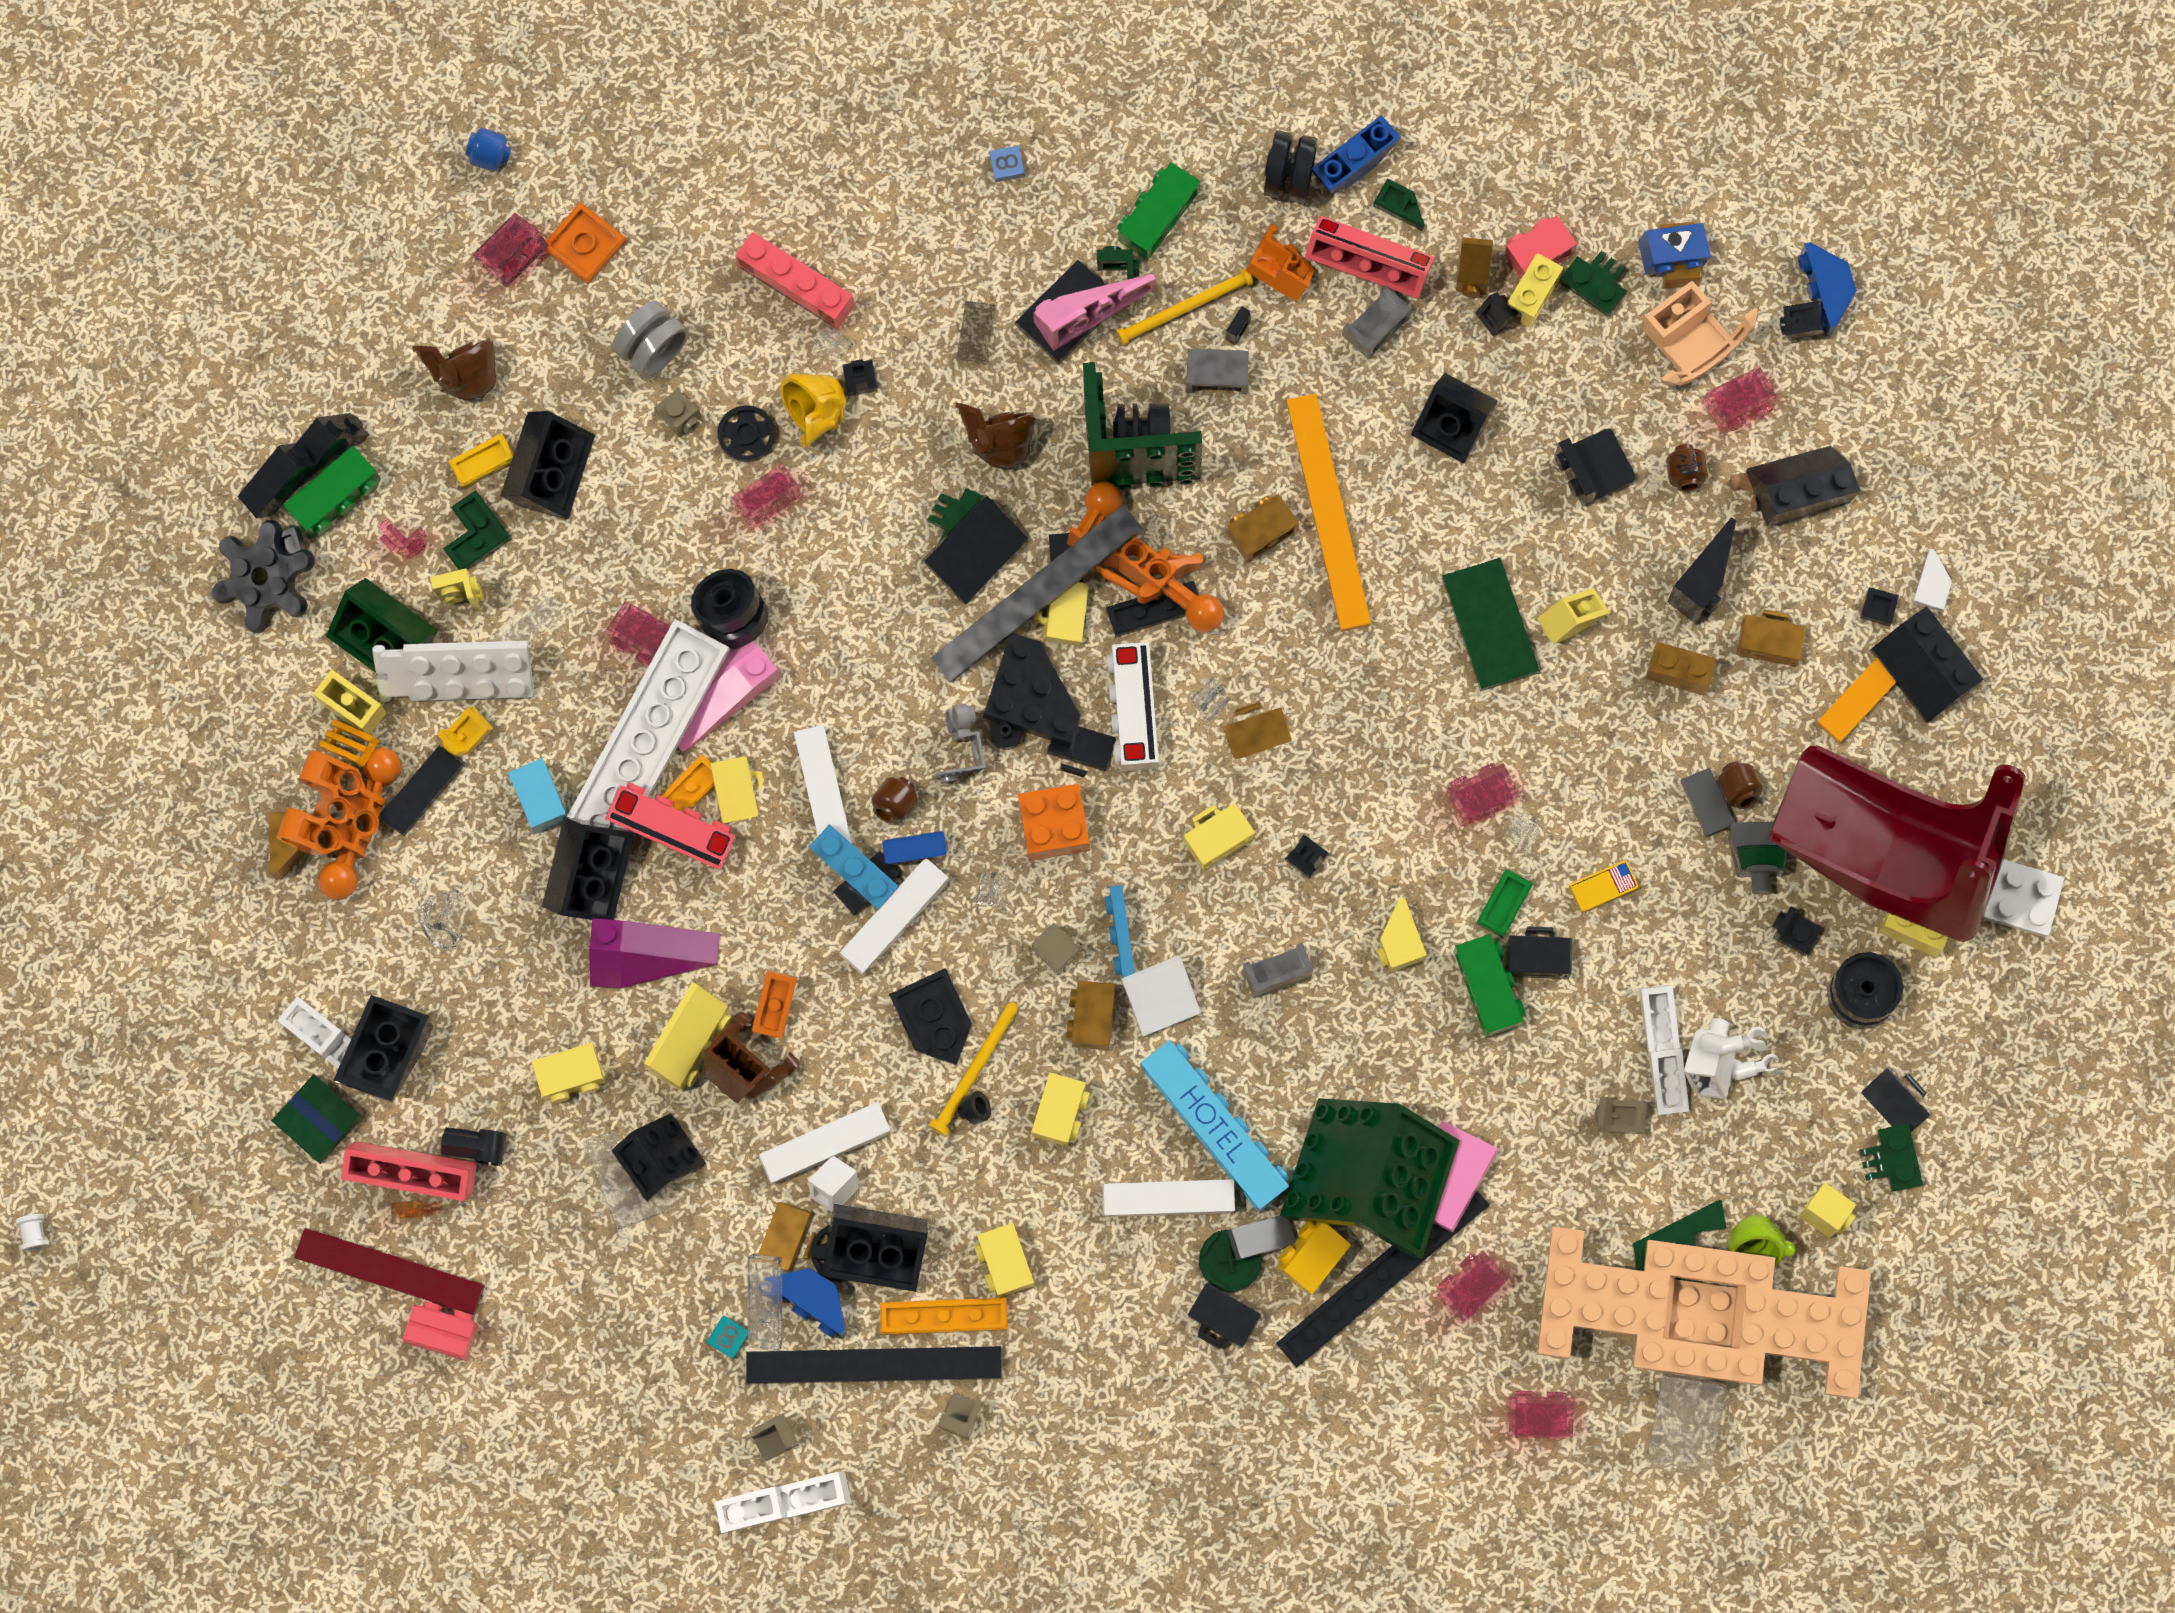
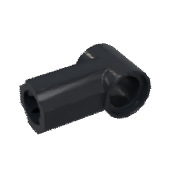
(480, 1146)

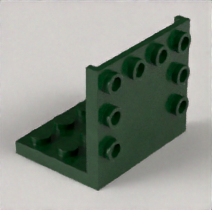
(1137, 458)
(1372, 1171)

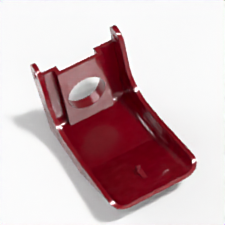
(1896, 844)

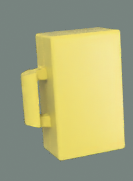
(1065, 616)
(735, 789)
(1218, 835)

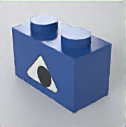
(1673, 247)

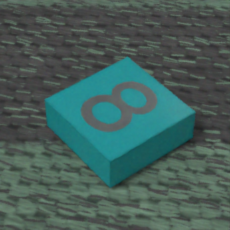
(728, 1337)

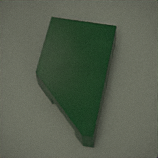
(1399, 203)

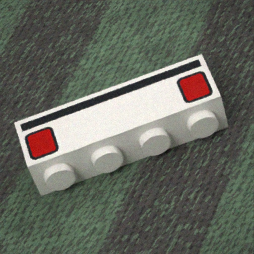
(1134, 706)

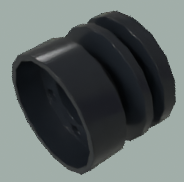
(1155, 423)

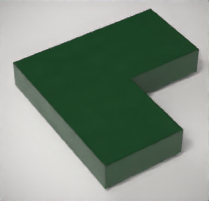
(482, 536)

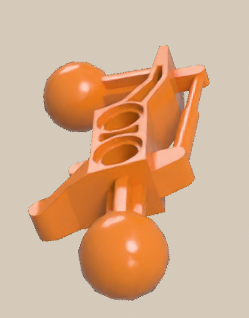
(1202, 611)

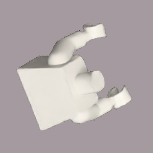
(1713, 1062)

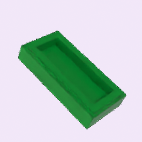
(1504, 903)

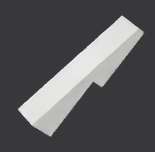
(821, 780)
(894, 916)
(316, 1032)
(1664, 1049)
(824, 1142)
(1169, 1198)
(783, 1502)

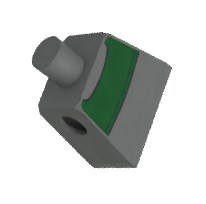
(1756, 854)

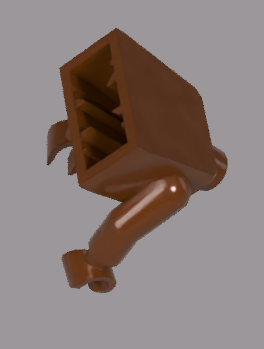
(737, 1069)

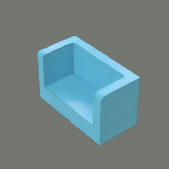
(538, 795)

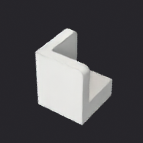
(833, 1183)

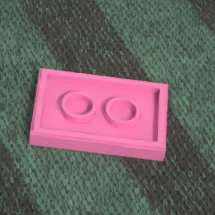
(1466, 1174)

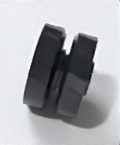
(1290, 166)
(729, 608)
(1854, 1005)

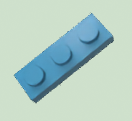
(853, 866)
(1119, 933)

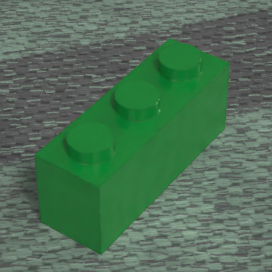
(1158, 210)
(332, 493)
(1489, 985)

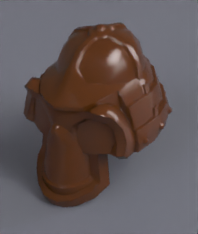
(467, 371)
(1000, 440)

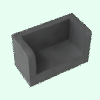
(1377, 323)
(1217, 368)
(1278, 971)

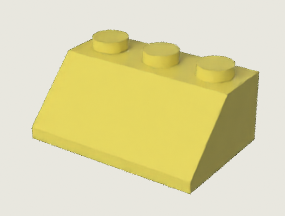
(687, 1037)

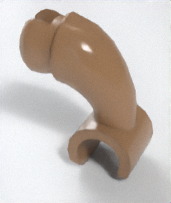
(1741, 481)

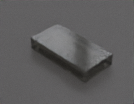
(976, 332)

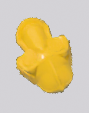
(813, 403)

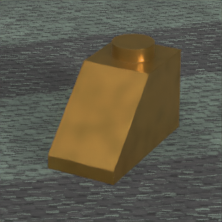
(1474, 266)
(282, 855)

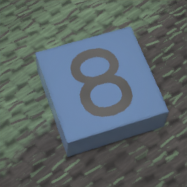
(1006, 163)

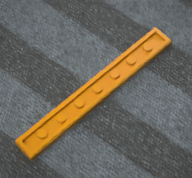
(1328, 512)

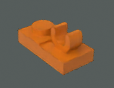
(774, 1004)

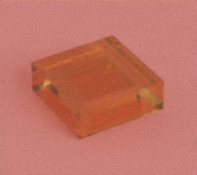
(409, 1209)

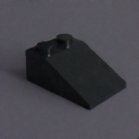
(1699, 586)
(384, 1049)

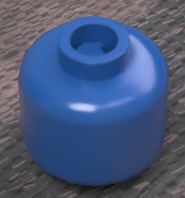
(487, 149)

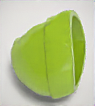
(1770, 1240)

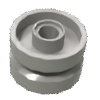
(650, 339)

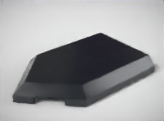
(933, 1016)

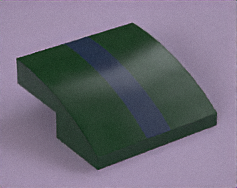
(317, 1119)

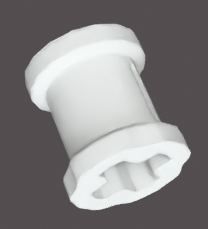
(32, 1232)

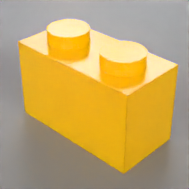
(1312, 1256)

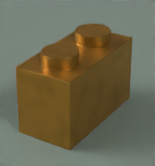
(1262, 527)
(1680, 668)
(1092, 1015)

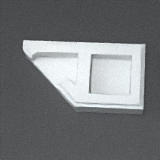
(1933, 584)

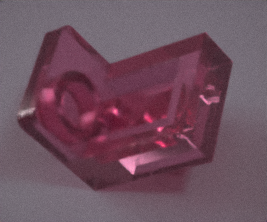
(394, 539)

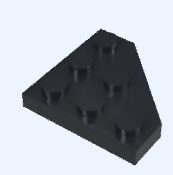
(1031, 694)

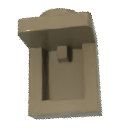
(1621, 1116)

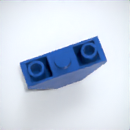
(1357, 156)
(1828, 282)
(814, 1298)

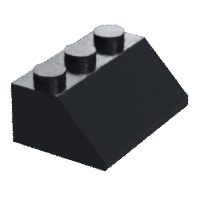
(547, 464)
(1803, 484)
(1927, 664)
(587, 869)
(875, 1247)

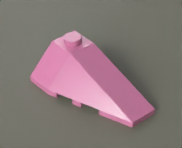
(1080, 311)
(738, 681)

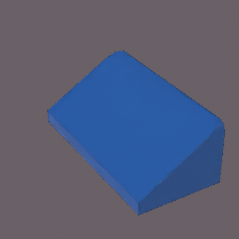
(914, 847)

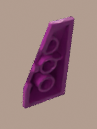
(641, 952)

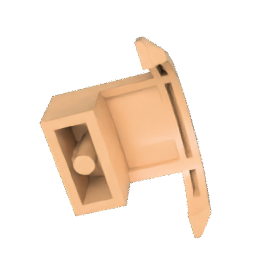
(1692, 335)

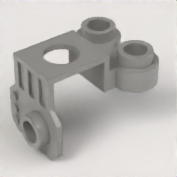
(958, 724)

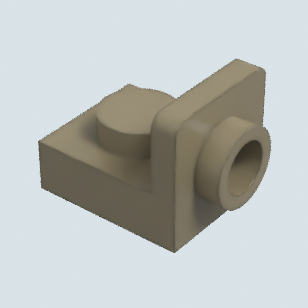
(678, 413)

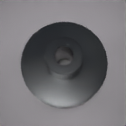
(1003, 740)
(975, 1108)

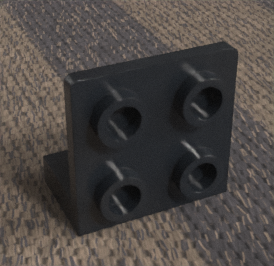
(657, 1155)

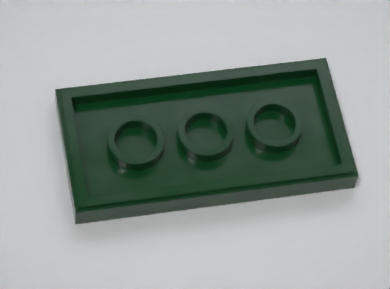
(1490, 624)

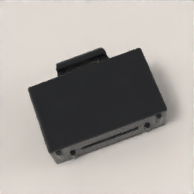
(1087, 748)
(1539, 955)
(1895, 1100)
(1223, 1317)

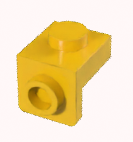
(465, 732)

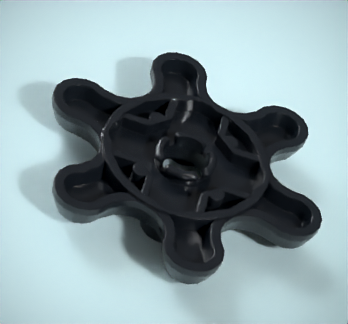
(281, 570)

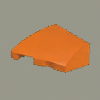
(1280, 266)

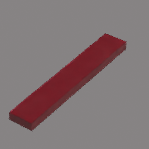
(389, 1271)

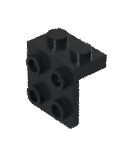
(1594, 466)

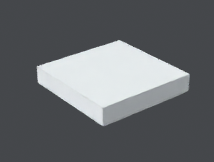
(1161, 995)

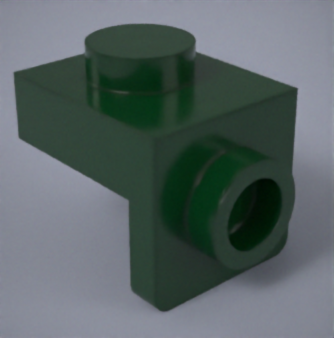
(1117, 259)

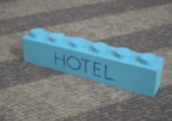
(1214, 1125)

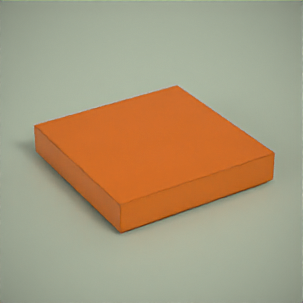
(584, 243)

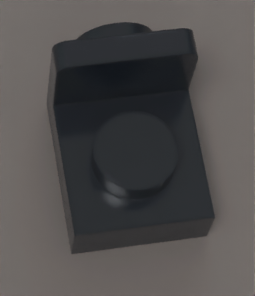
(1802, 320)
(1795, 931)

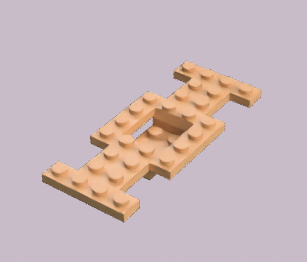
(1700, 1325)

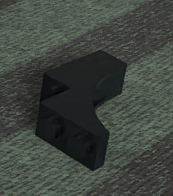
(296, 462)

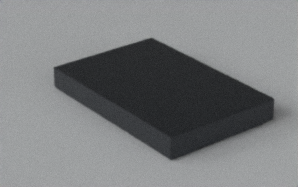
(1074, 280)
(974, 549)

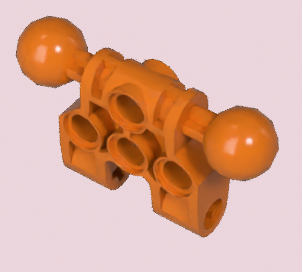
(302, 829)

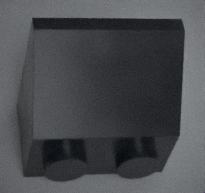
(1454, 417)

